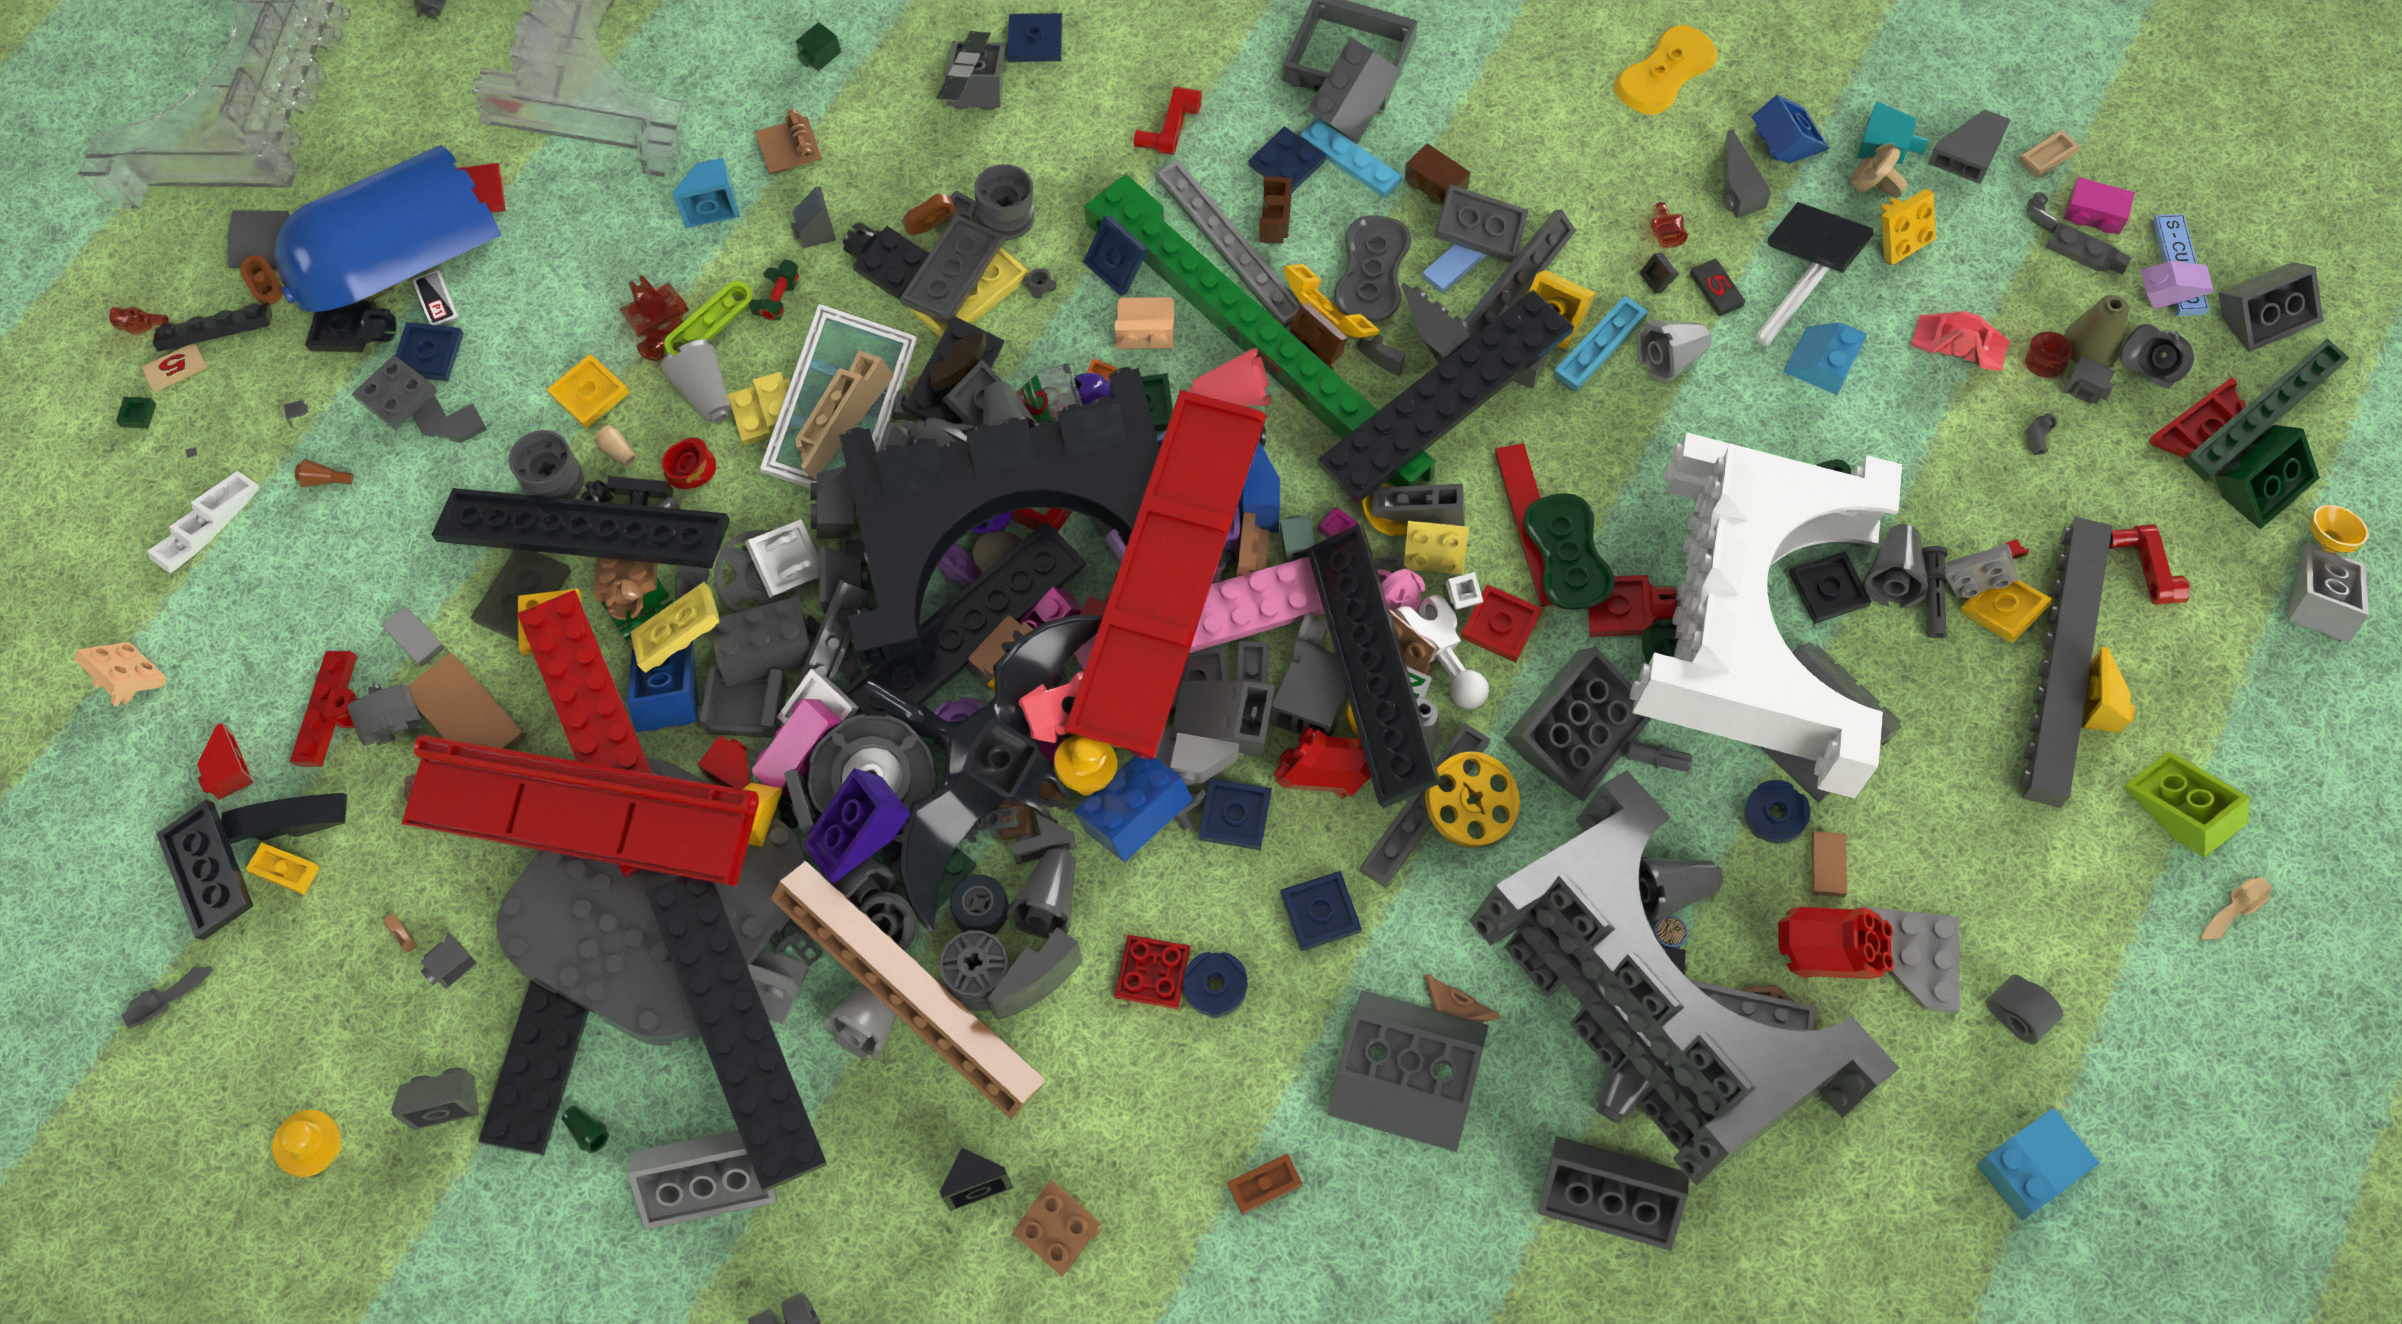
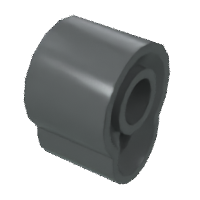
(2025, 1008)

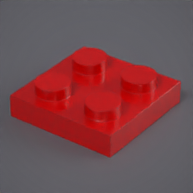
(1501, 623)

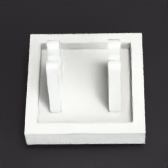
(784, 558)

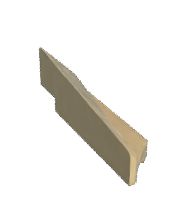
(841, 409)

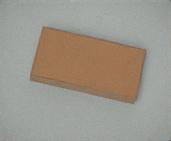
(1829, 864)

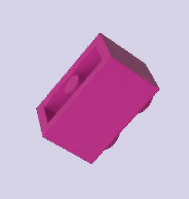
(2099, 205)

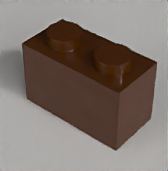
(1433, 172)

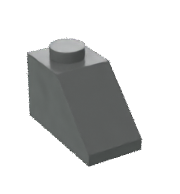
(812, 220)

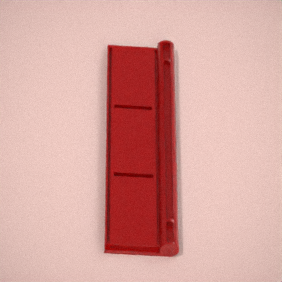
(1166, 574)
(582, 809)

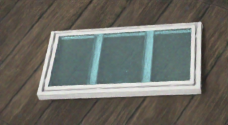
(830, 346)

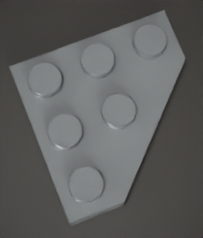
(1926, 957)

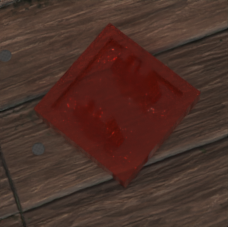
(652, 307)

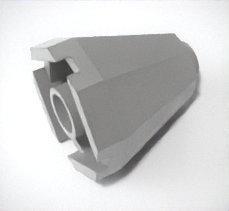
(1671, 347)

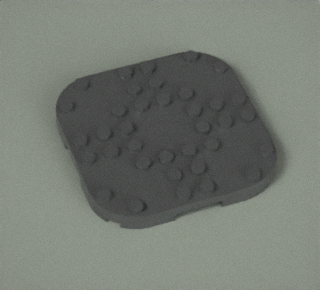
(599, 944)

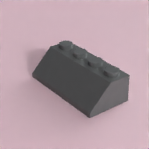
(1614, 1193)

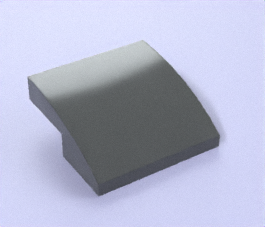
(254, 234)

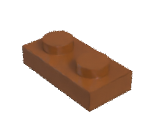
(1264, 1184)

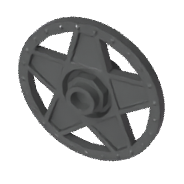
(748, 581)

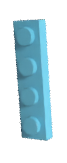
(1352, 158)
(1600, 343)

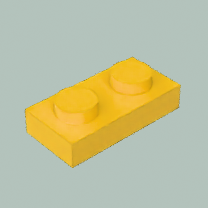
(282, 868)

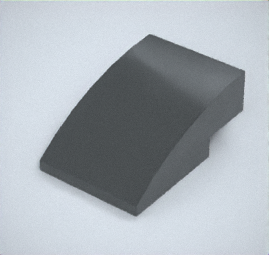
(1035, 975)

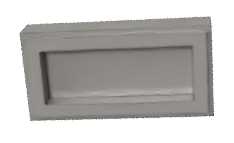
(413, 636)

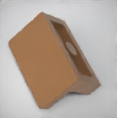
(990, 649)

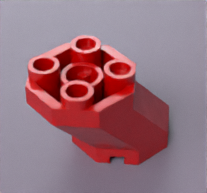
(1323, 764)
(1836, 942)

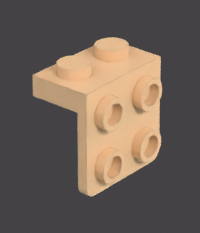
(1145, 323)

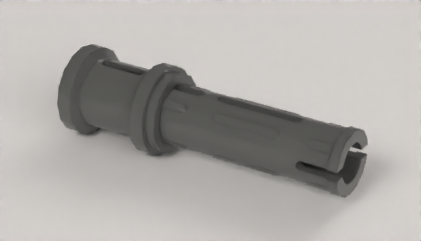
(1935, 597)

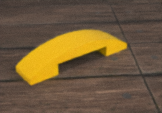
(1305, 285)

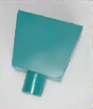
(1894, 127)

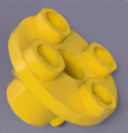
(1085, 764)
(306, 1143)

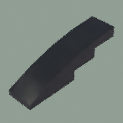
(285, 816)

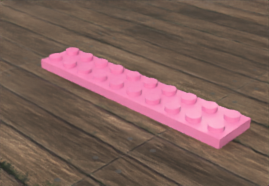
(1250, 605)

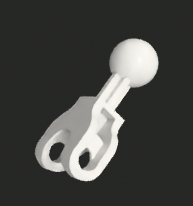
(1468, 687)

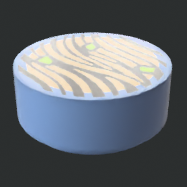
(1670, 932)

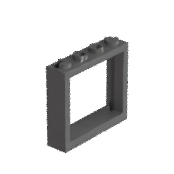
(1353, 16)

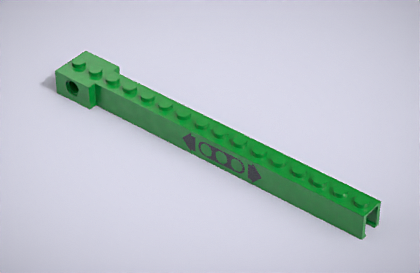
(1240, 316)

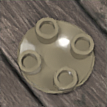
(992, 547)

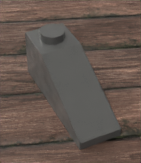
(1743, 184)
(1421, 504)

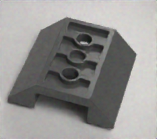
(1401, 1090)

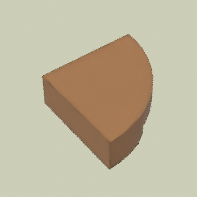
(400, 931)

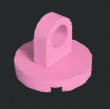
(1402, 588)

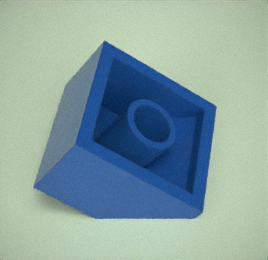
(1788, 130)

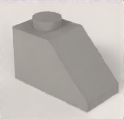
(1201, 757)

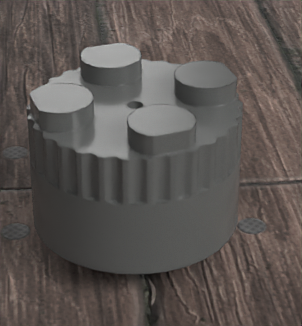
(384, 714)

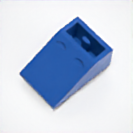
(1261, 492)

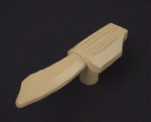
(2243, 900)

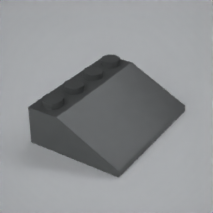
(1579, 723)

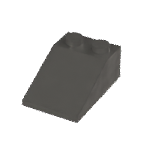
(986, 80)

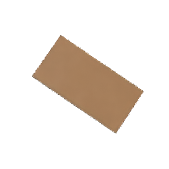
(462, 707)

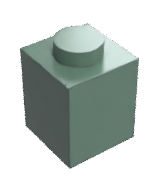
(1296, 537)

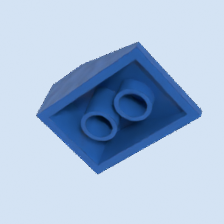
(665, 693)

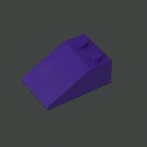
(855, 824)

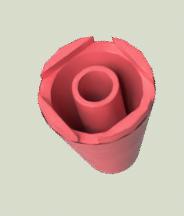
(1236, 381)

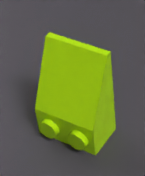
(2190, 803)

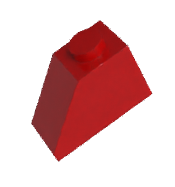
(727, 764)
(223, 765)

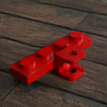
(325, 709)

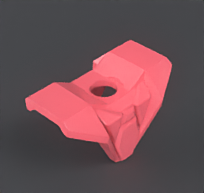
(1964, 336)
(1045, 710)

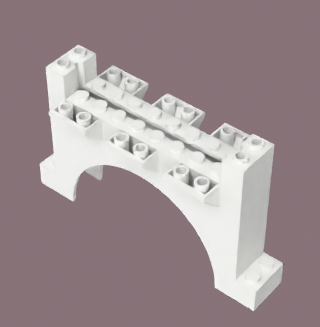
(1730, 660)

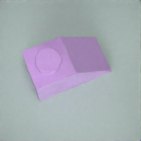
(2175, 282)

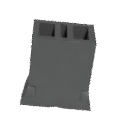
(1310, 691)

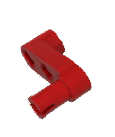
(1182, 101)
(2161, 584)

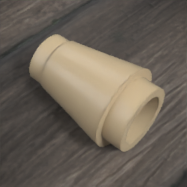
(614, 444)

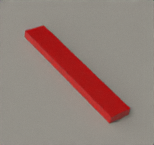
(1522, 492)

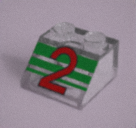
(1049, 392)

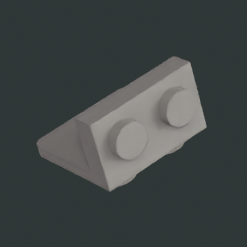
(1981, 571)

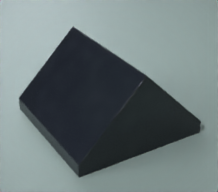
(973, 1180)

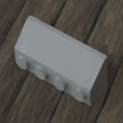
(694, 1180)

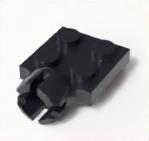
(884, 257)
(350, 328)

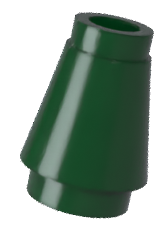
(585, 1129)

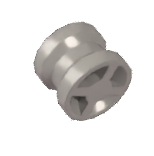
(1313, 630)

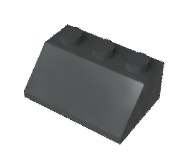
(1354, 90)
(2272, 305)

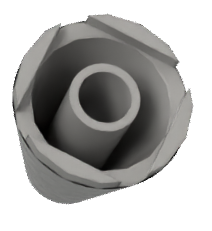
(699, 379)
(861, 1024)

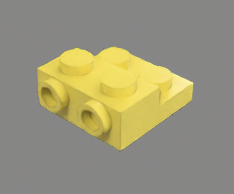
(759, 407)

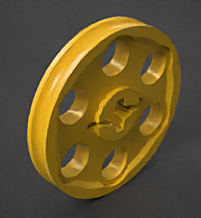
(1487, 800)

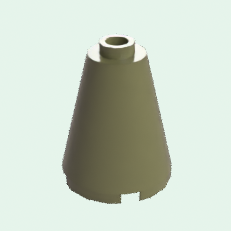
(2099, 331)

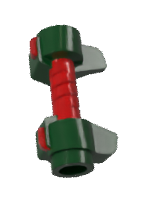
(784, 279)

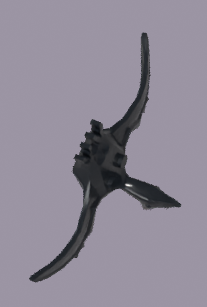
(987, 756)

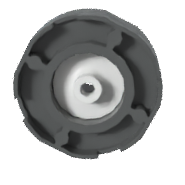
(875, 746)

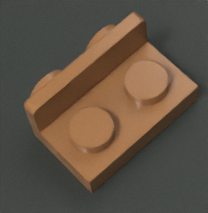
(1252, 546)

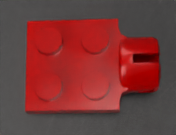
(1632, 607)

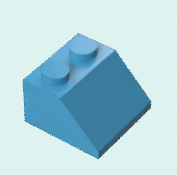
(706, 194)
(1826, 355)

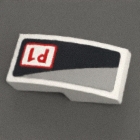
(435, 298)

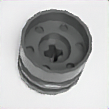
(1005, 200)
(546, 465)
(976, 985)

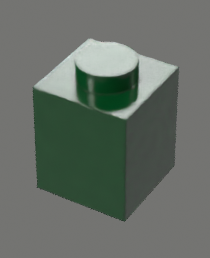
(817, 47)

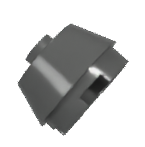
(892, 916)

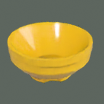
(2342, 525)

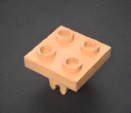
(119, 670)

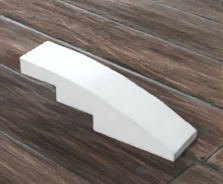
(208, 517)

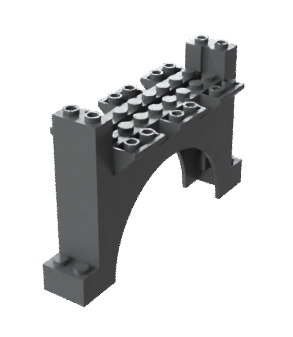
(1709, 1070)

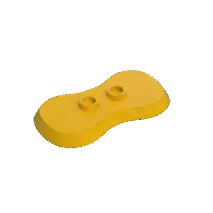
(1676, 58)

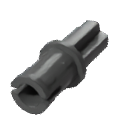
(1659, 756)

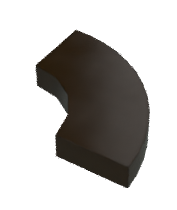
(953, 367)

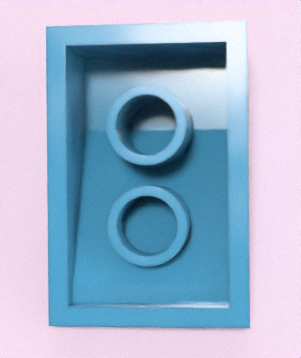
(2037, 1164)

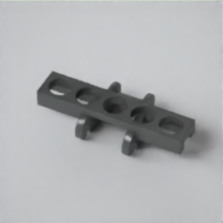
(996, 822)
(793, 941)

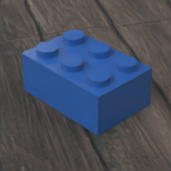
(1133, 806)

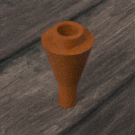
(314, 474)

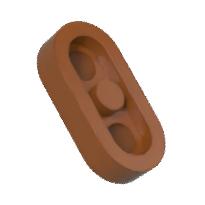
(928, 214)
(261, 282)

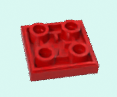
(1152, 972)

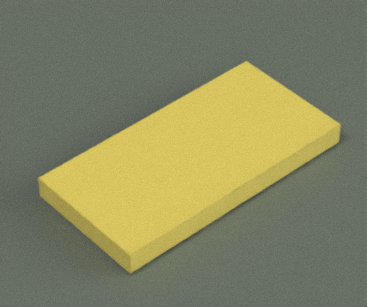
(996, 283)

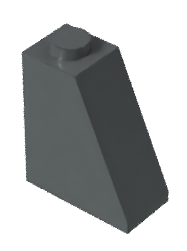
(1971, 146)

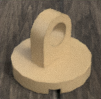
(1880, 172)

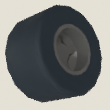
(972, 895)

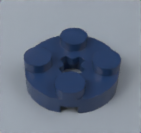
(1765, 825)
(1217, 966)

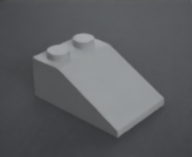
(2329, 594)

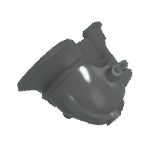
(2144, 353)

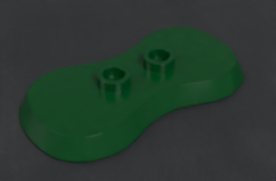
(1573, 568)

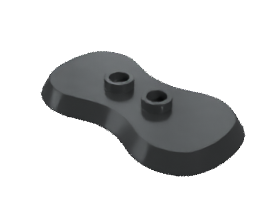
(1371, 280)

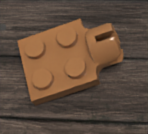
(623, 585)

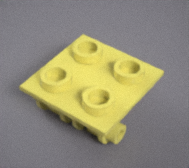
(1436, 547)

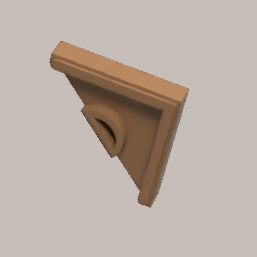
(1457, 1003)

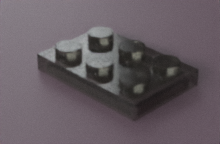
(521, 575)

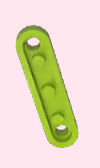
(711, 317)

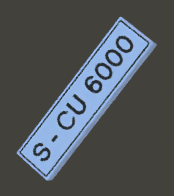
(2177, 246)

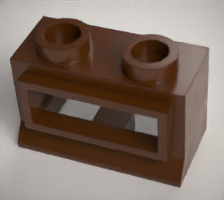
(1276, 210)

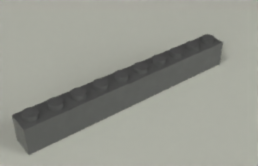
(2066, 663)

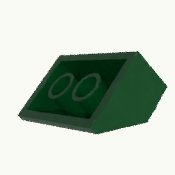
(2268, 474)

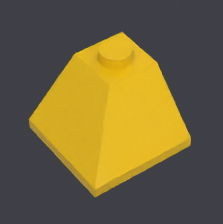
(2107, 696)

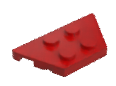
(2200, 421)

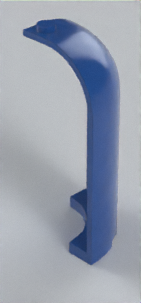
(380, 232)

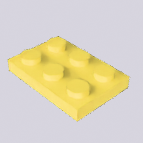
(674, 627)

